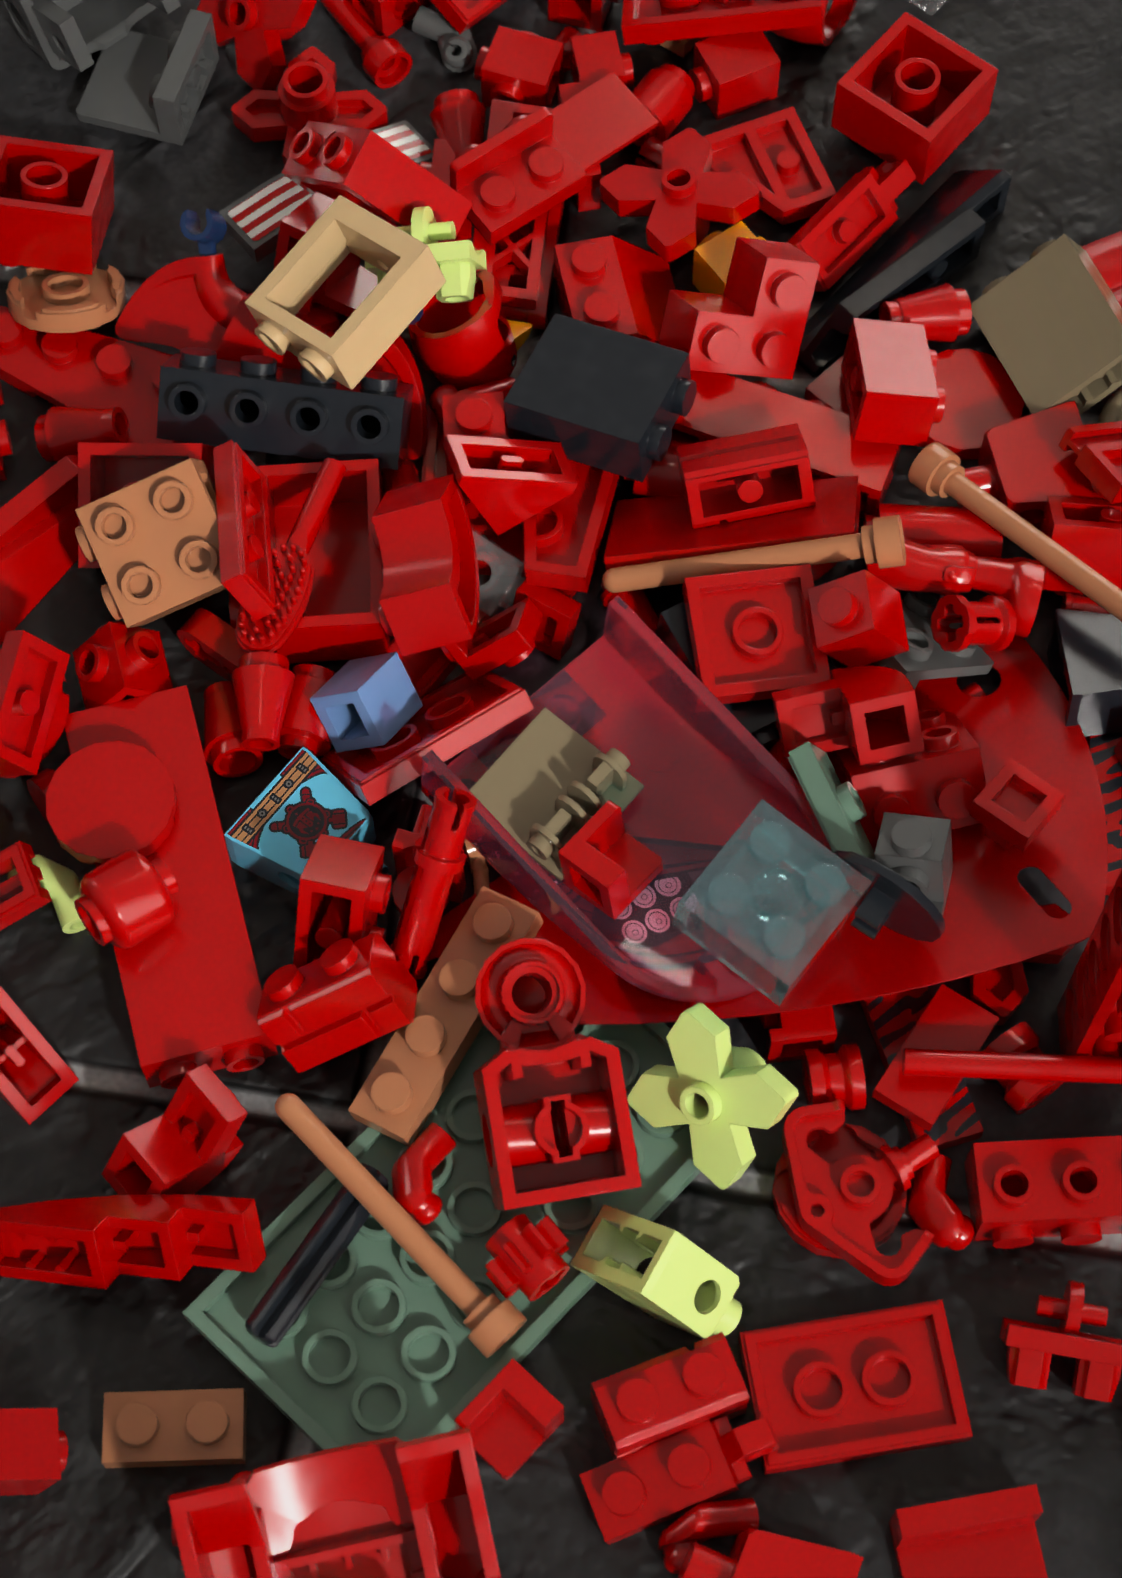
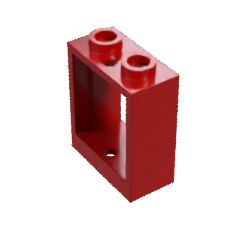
(370, 174)

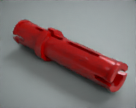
(437, 860)

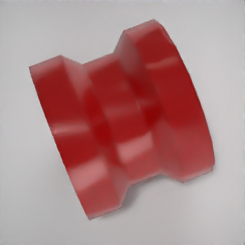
(834, 1076)

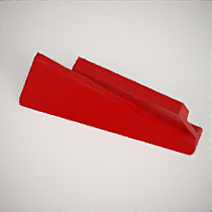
(37, 541)

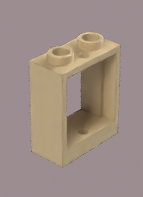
(380, 318)

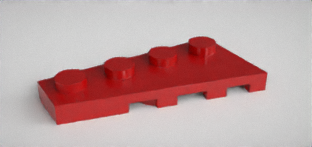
(85, 372)
(567, 536)

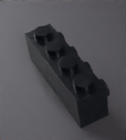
(282, 409)

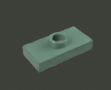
(833, 803)

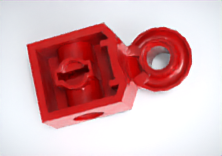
(549, 1096)

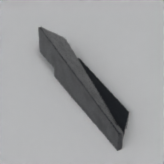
(918, 256)

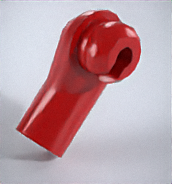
(705, 1522)

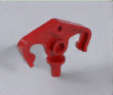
(844, 1197)

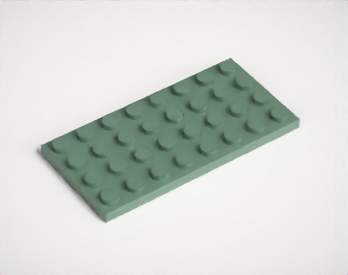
(379, 1338)

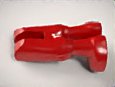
(954, 570)

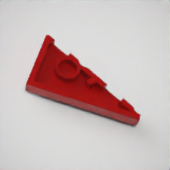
(668, 20)

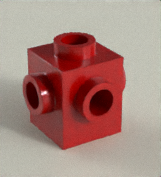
(121, 664)

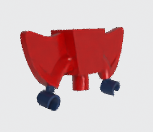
(201, 307)

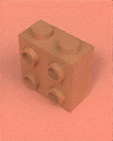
(155, 543)

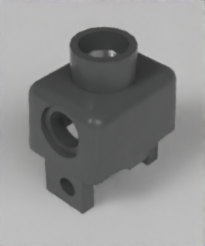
(72, 29)

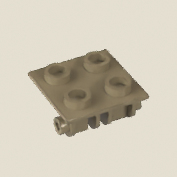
(552, 786)

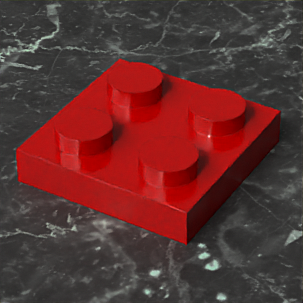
(753, 632)

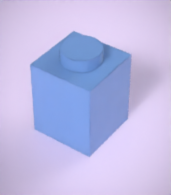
(366, 702)

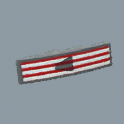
(257, 215)

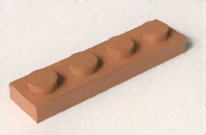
(446, 1021)

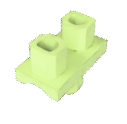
(455, 259)

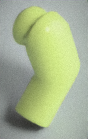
(63, 889)

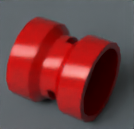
(1022, 1094)

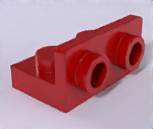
(516, 175)

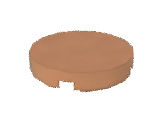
(66, 300)

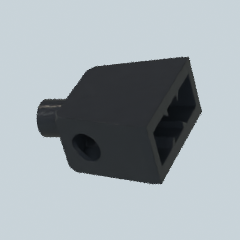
(1088, 667)

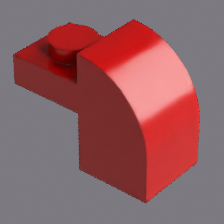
(858, 708)
(184, 1144)

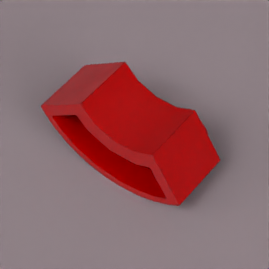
(427, 565)

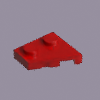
(778, 161)

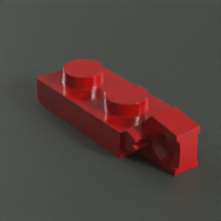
(853, 219)
(674, 1475)

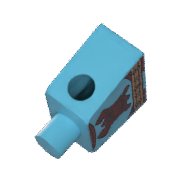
(289, 816)

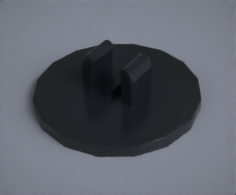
(892, 903)

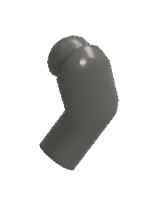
(456, 50)

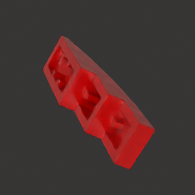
(135, 1235)

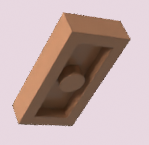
(174, 1428)

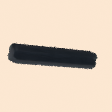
(309, 1266)

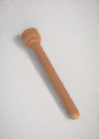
(939, 473)
(876, 543)
(487, 1317)

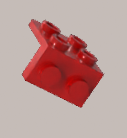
(924, 783)

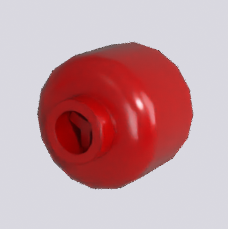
(127, 899)

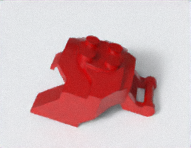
(345, 1515)

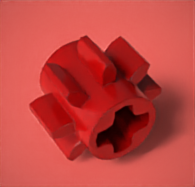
(527, 1257)

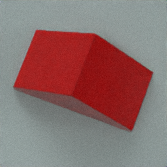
(510, 476)
(29, 1067)

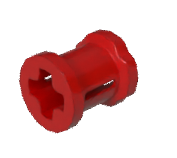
(987, 636)

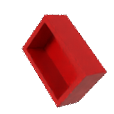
(348, 567)

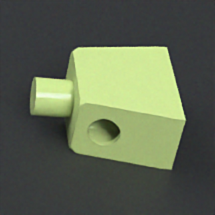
(680, 1283)

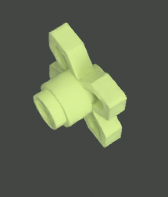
(715, 1092)

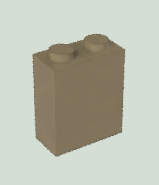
(1055, 327)

